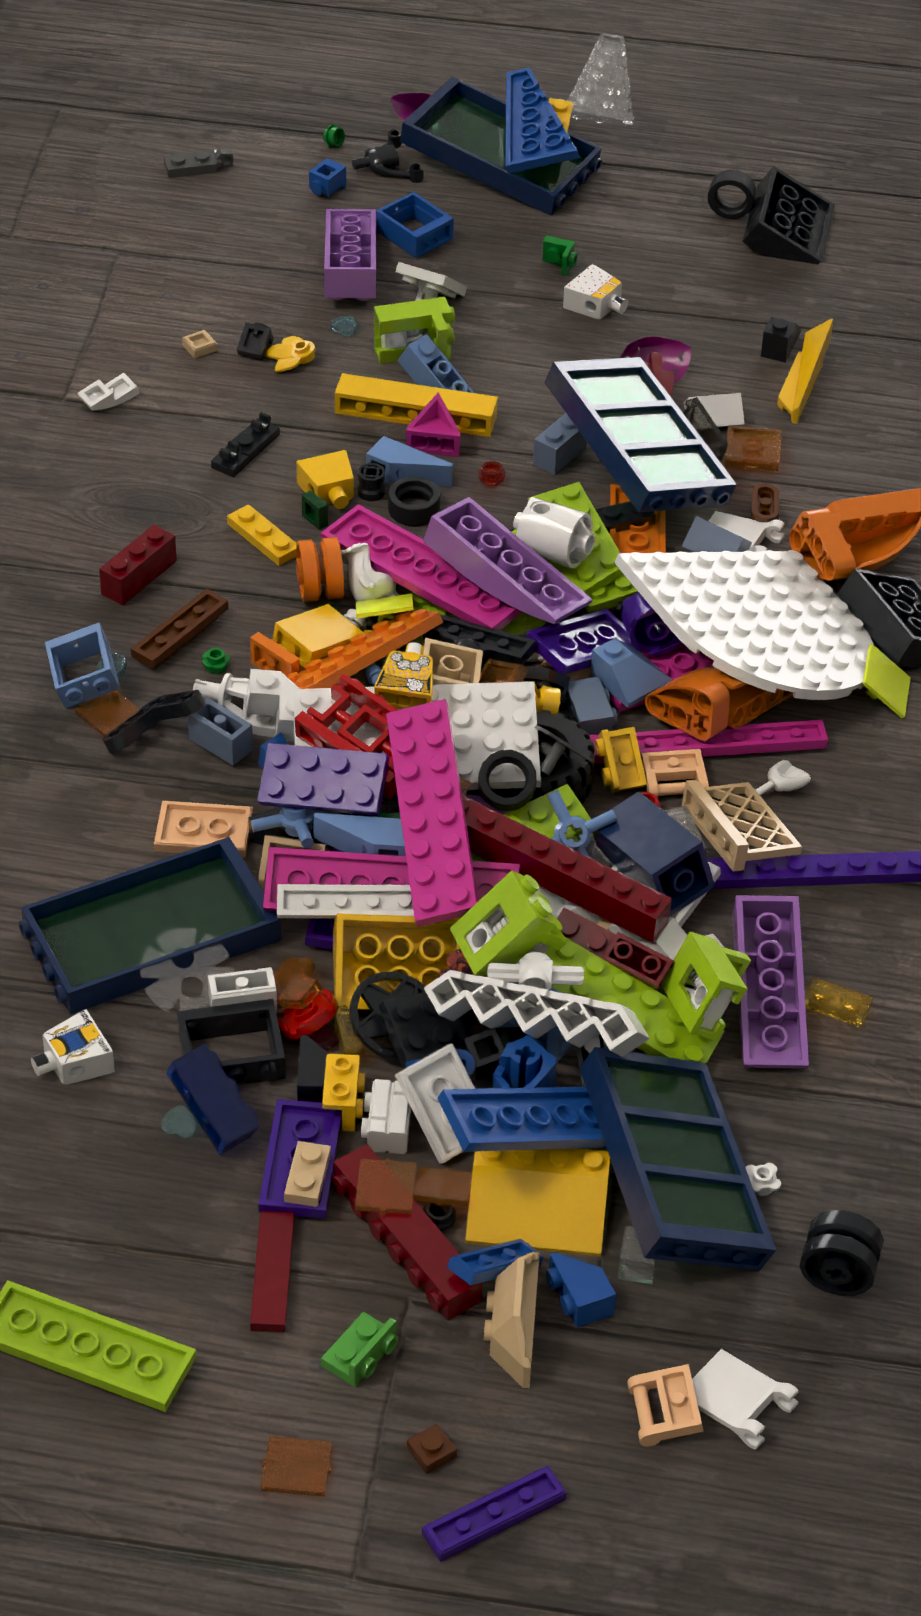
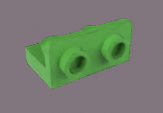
(360, 1348)

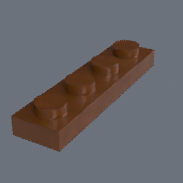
(179, 628)

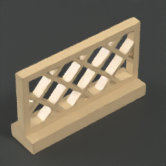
(722, 830)

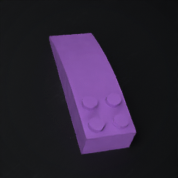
(350, 254)
(502, 562)
(774, 1004)

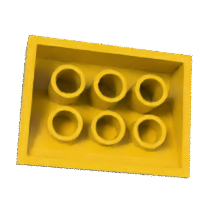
(386, 944)
(541, 1197)

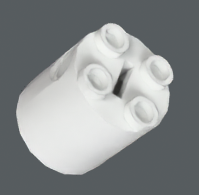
(555, 532)

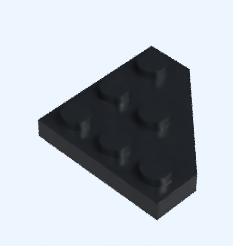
(419, 1029)

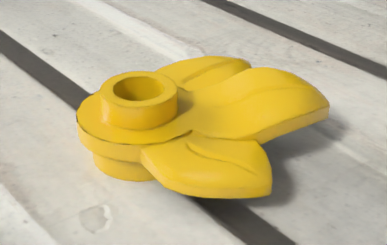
(291, 353)

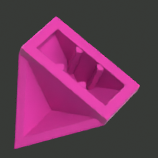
(434, 430)

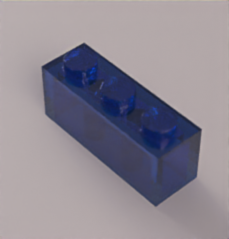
(213, 1098)

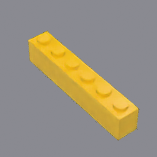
(404, 401)

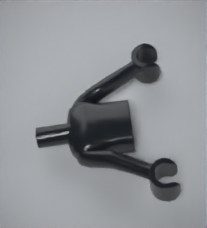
(385, 157)

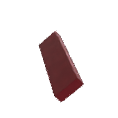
(272, 1271)

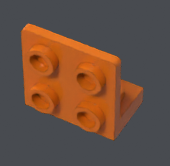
(270, 656)

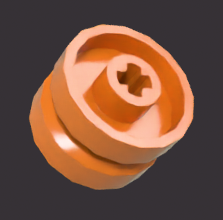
(316, 569)

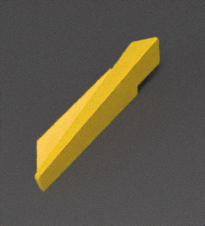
(805, 370)

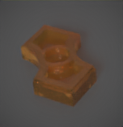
(296, 983)

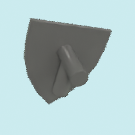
(554, 752)

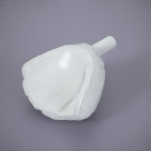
(784, 778)

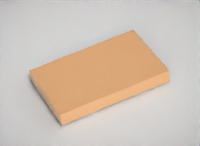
(193, 825)

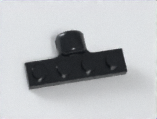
(492, 642)

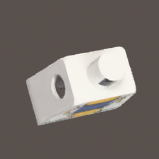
(75, 1051)

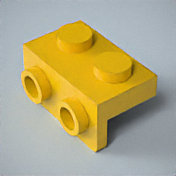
(621, 759)
(342, 1088)

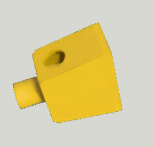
(327, 477)

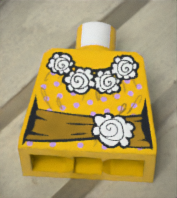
(406, 678)

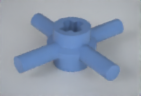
(296, 823)
(576, 823)

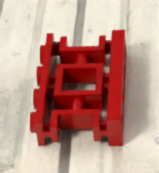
(314, 730)

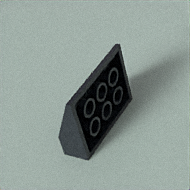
(788, 219)
(889, 612)

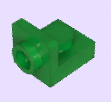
(559, 252)

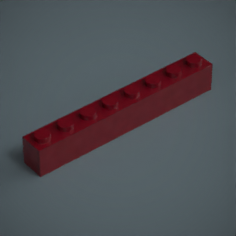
(567, 872)

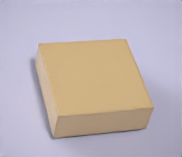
(199, 344)

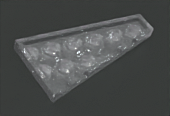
(604, 85)

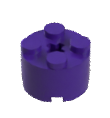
(646, 628)

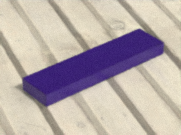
(494, 1513)

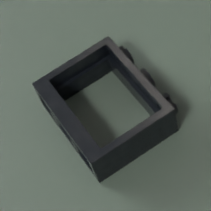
(235, 1020)

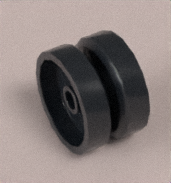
(841, 1253)

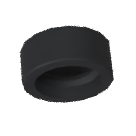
(733, 178)
(417, 488)
(491, 797)

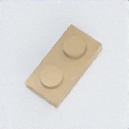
(307, 1174)

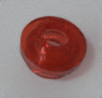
(491, 473)

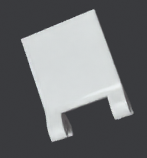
(750, 529)
(738, 1394)

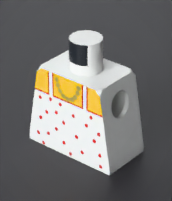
(594, 294)

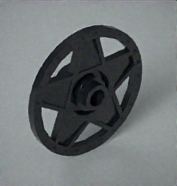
(373, 995)

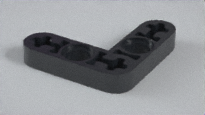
(158, 709)

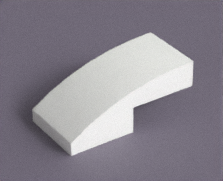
(101, 396)

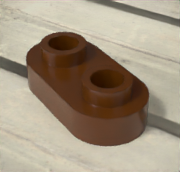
(765, 503)

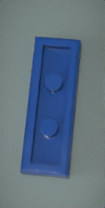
(489, 1262)

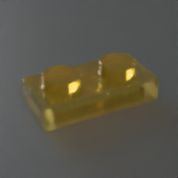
(837, 1001)

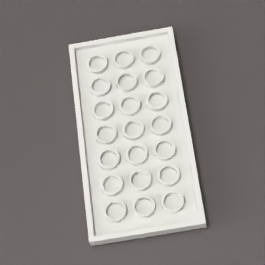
(482, 722)

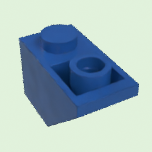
(582, 1289)

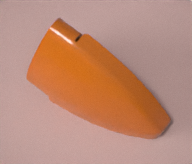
(857, 532)
(709, 701)

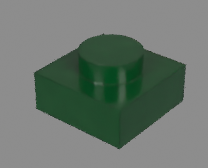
(315, 510)

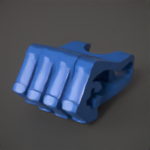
(525, 1066)

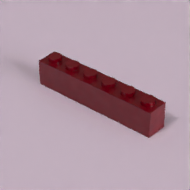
(411, 1242)

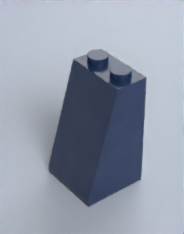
(656, 851)

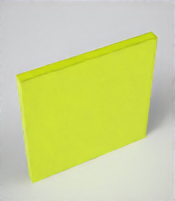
(384, 607)
(886, 681)

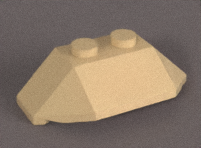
(514, 1317)

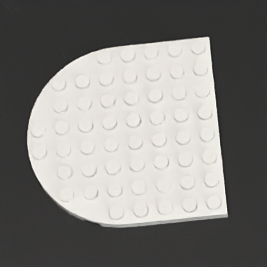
(756, 617)

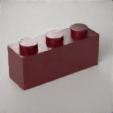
(138, 564)

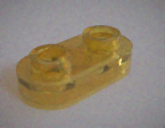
(348, 1042)

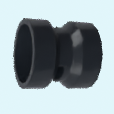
(371, 482)

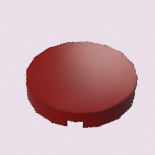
(308, 1020)

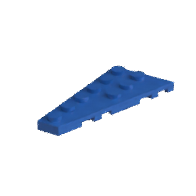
(532, 126)

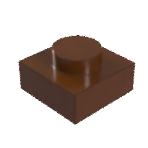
(431, 1448)

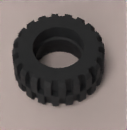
(570, 768)

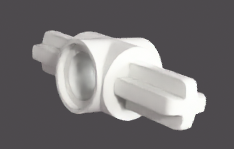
(537, 971)

